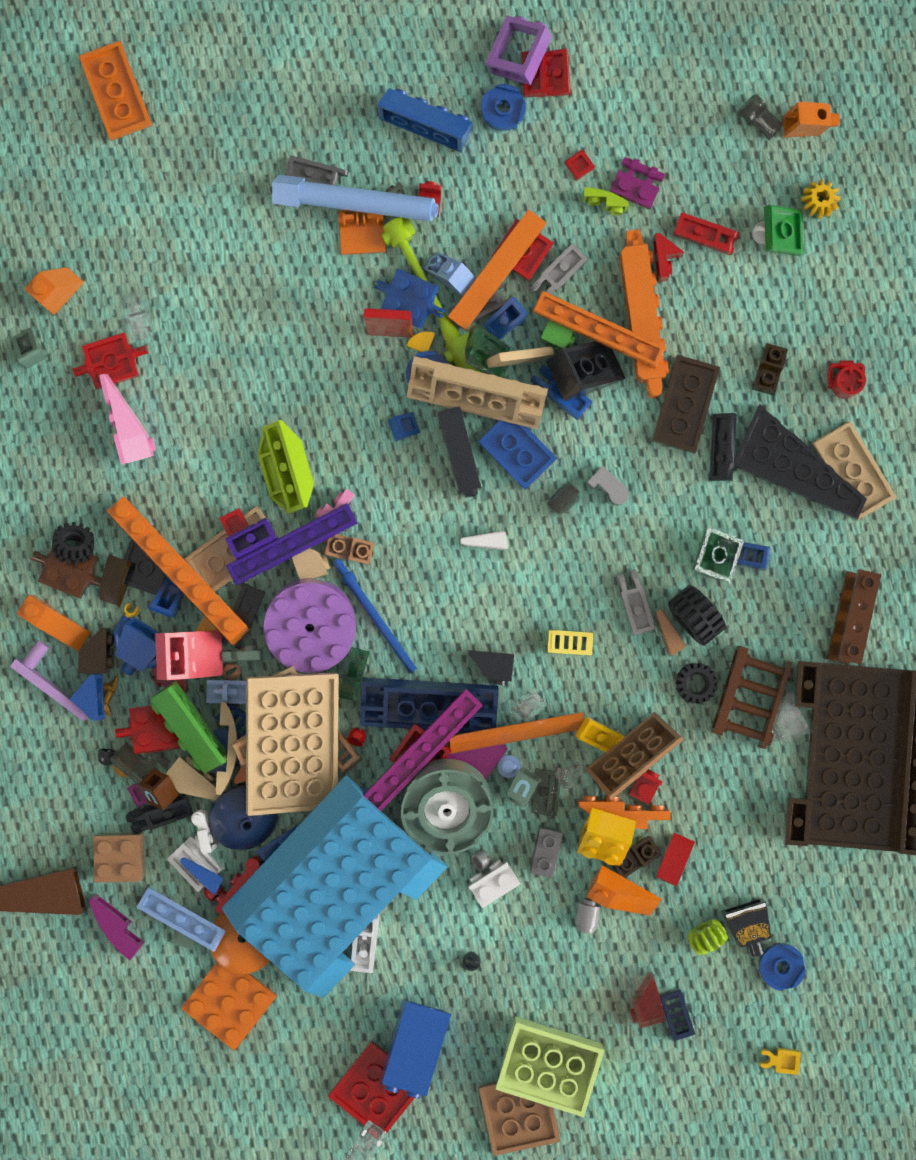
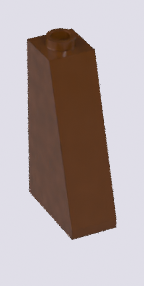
(46, 893)

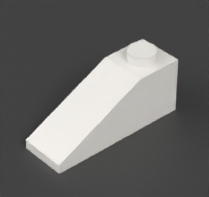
(364, 948)

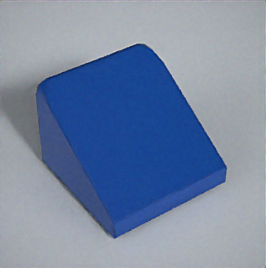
(403, 426)

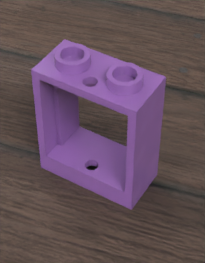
(513, 71)

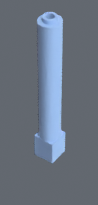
(297, 191)

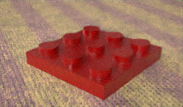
(363, 1094)

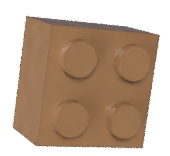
(119, 857)

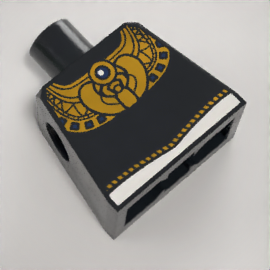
(749, 925)

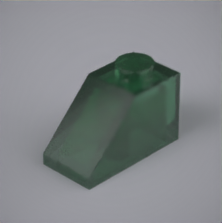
(352, 673)

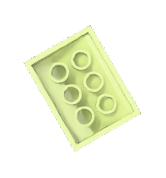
(549, 1066)

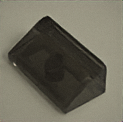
(546, 796)

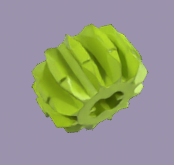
(707, 937)

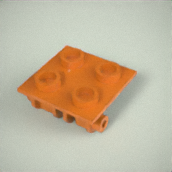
(361, 232)

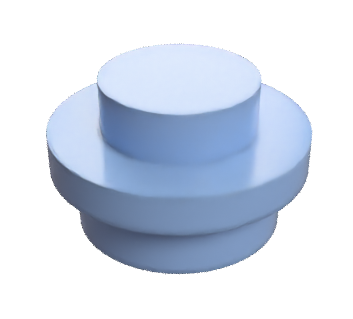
(509, 766)

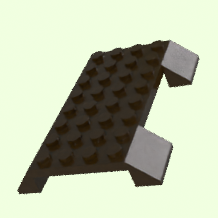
(857, 759)

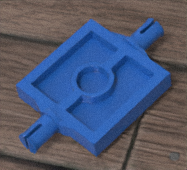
(410, 294)

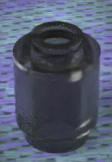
(564, 498)

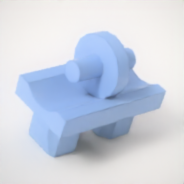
(226, 691)

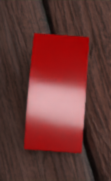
(675, 859)

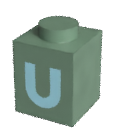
(523, 787)

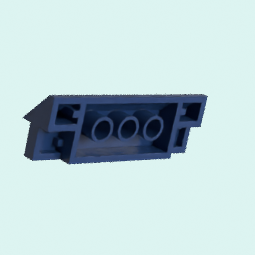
(407, 702)

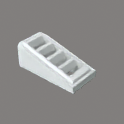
(491, 540)

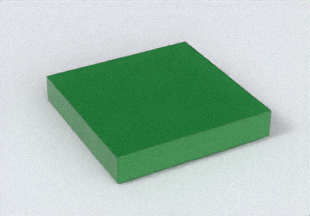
(783, 230)

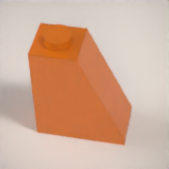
(54, 287)

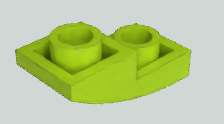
(613, 202)

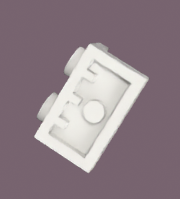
(493, 883)

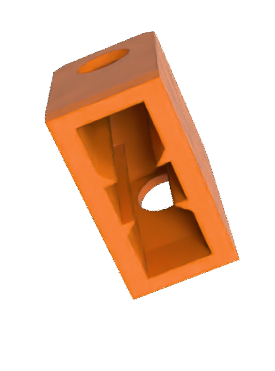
(809, 119)

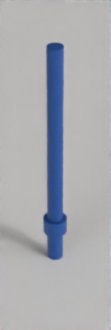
(348, 579)

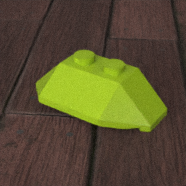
(285, 467)

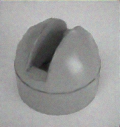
(484, 860)

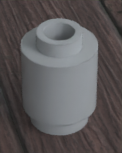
(587, 916)

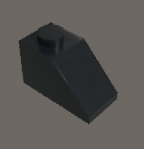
(494, 665)

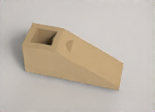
(191, 781)

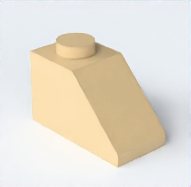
(311, 564)

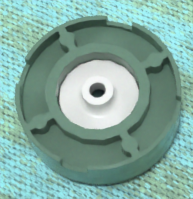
(447, 806)

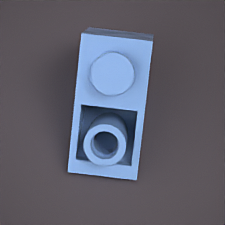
(450, 273)

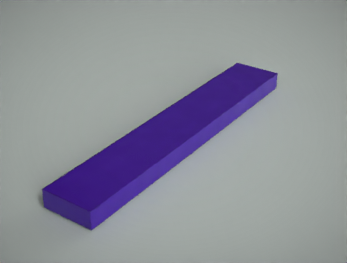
(291, 544)

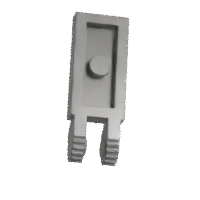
(561, 269)
(636, 605)

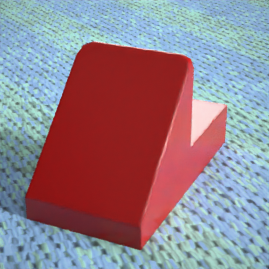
(664, 250)

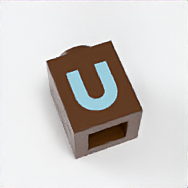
(158, 789)

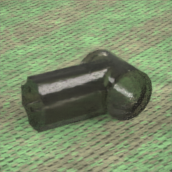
(756, 114)

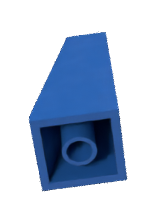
(414, 1048)

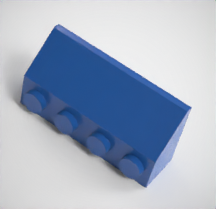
(424, 119)

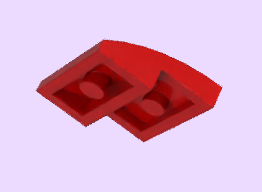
(556, 75)

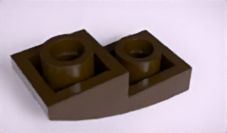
(770, 369)
(112, 583)
(638, 856)

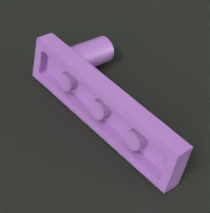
(26, 669)

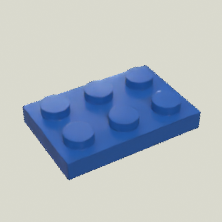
(517, 452)

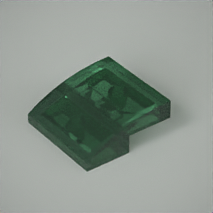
(482, 346)

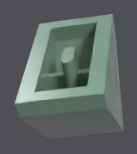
(28, 348)

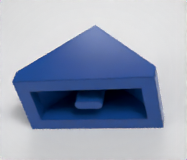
(167, 599)
(90, 697)

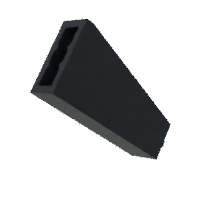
(459, 451)

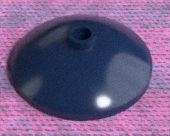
(230, 814)

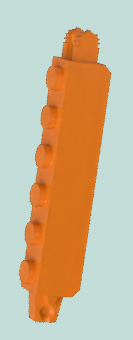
(642, 306)

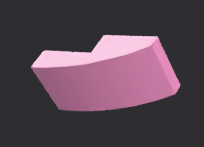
(341, 499)

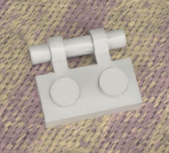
(204, 838)

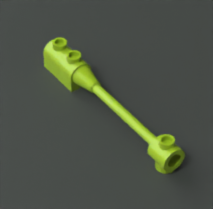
(398, 234)

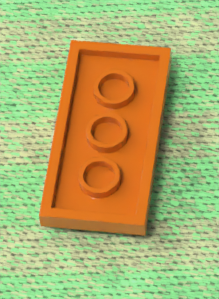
(115, 90)

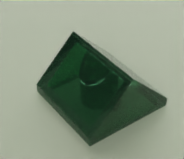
(717, 555)

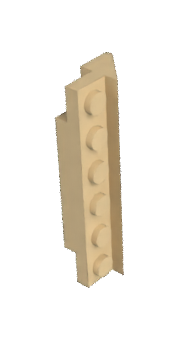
(476, 392)

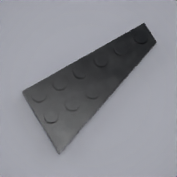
(786, 461)

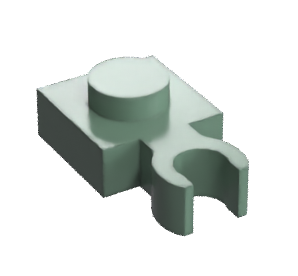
(248, 653)

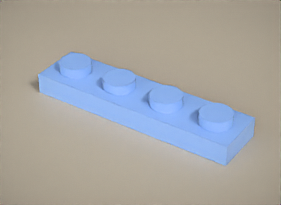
(181, 919)

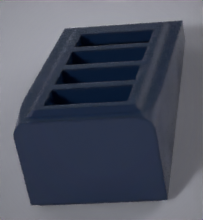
(682, 1034)

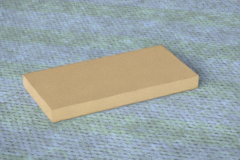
(853, 462)
(212, 557)

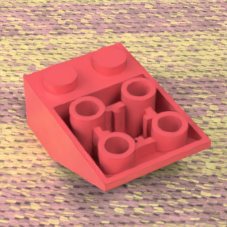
(188, 655)

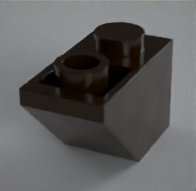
(95, 654)

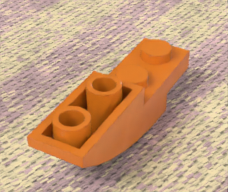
(633, 812)

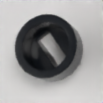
(104, 756)
(474, 958)

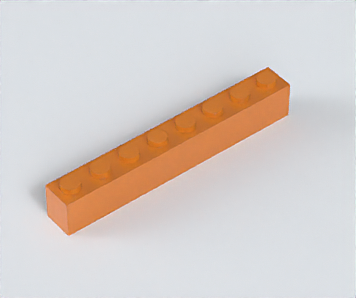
(178, 570)

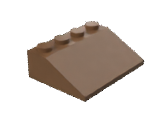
(633, 755)

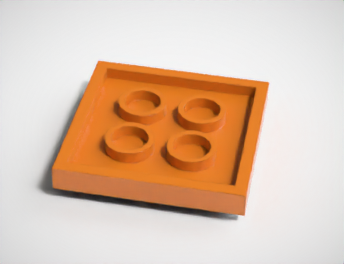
(229, 1004)

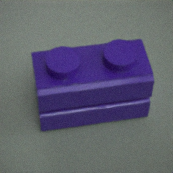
(251, 538)

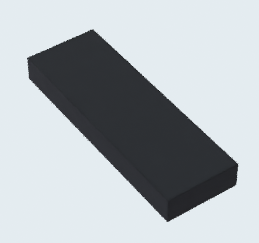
(723, 447)

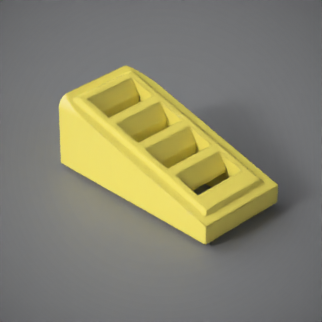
(551, 642)

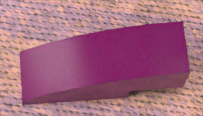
(115, 927)

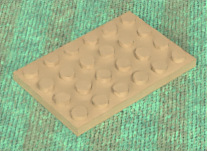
(290, 741)

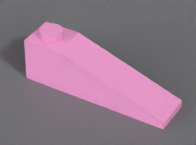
(131, 437)

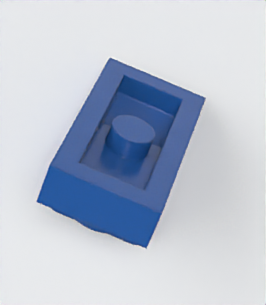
(506, 319)

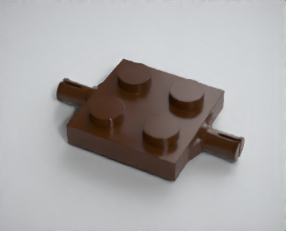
(67, 578)

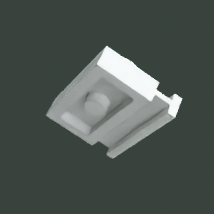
(190, 851)

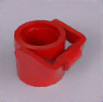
(848, 380)

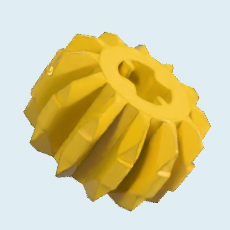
(828, 203)

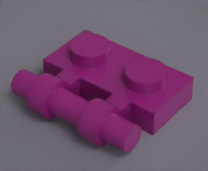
(635, 189)

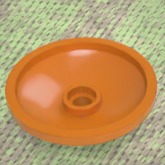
(236, 956)

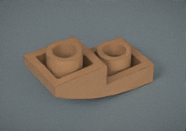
(349, 549)

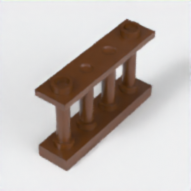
(854, 616)
(729, 702)

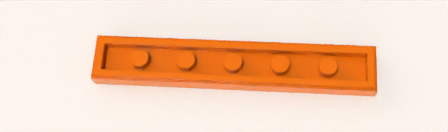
(497, 270)
(599, 329)
(516, 732)

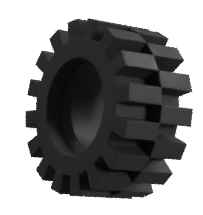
(70, 553)
(710, 683)

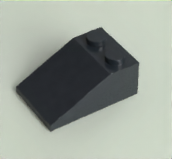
(584, 369)

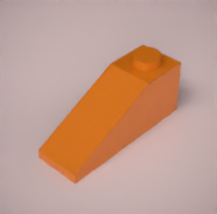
(53, 622)
(620, 893)

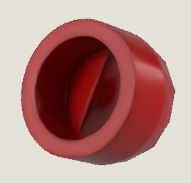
(356, 734)
(211, 897)

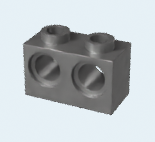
(546, 851)

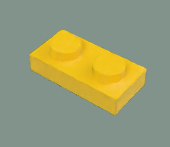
(598, 735)

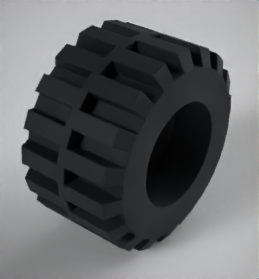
(697, 615)

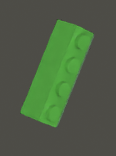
(189, 727)

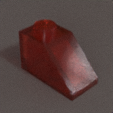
(647, 1004)

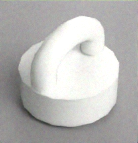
(759, 232)

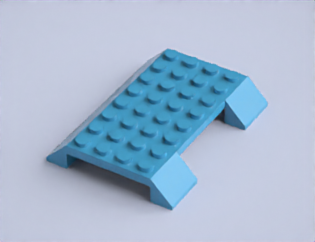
(328, 887)

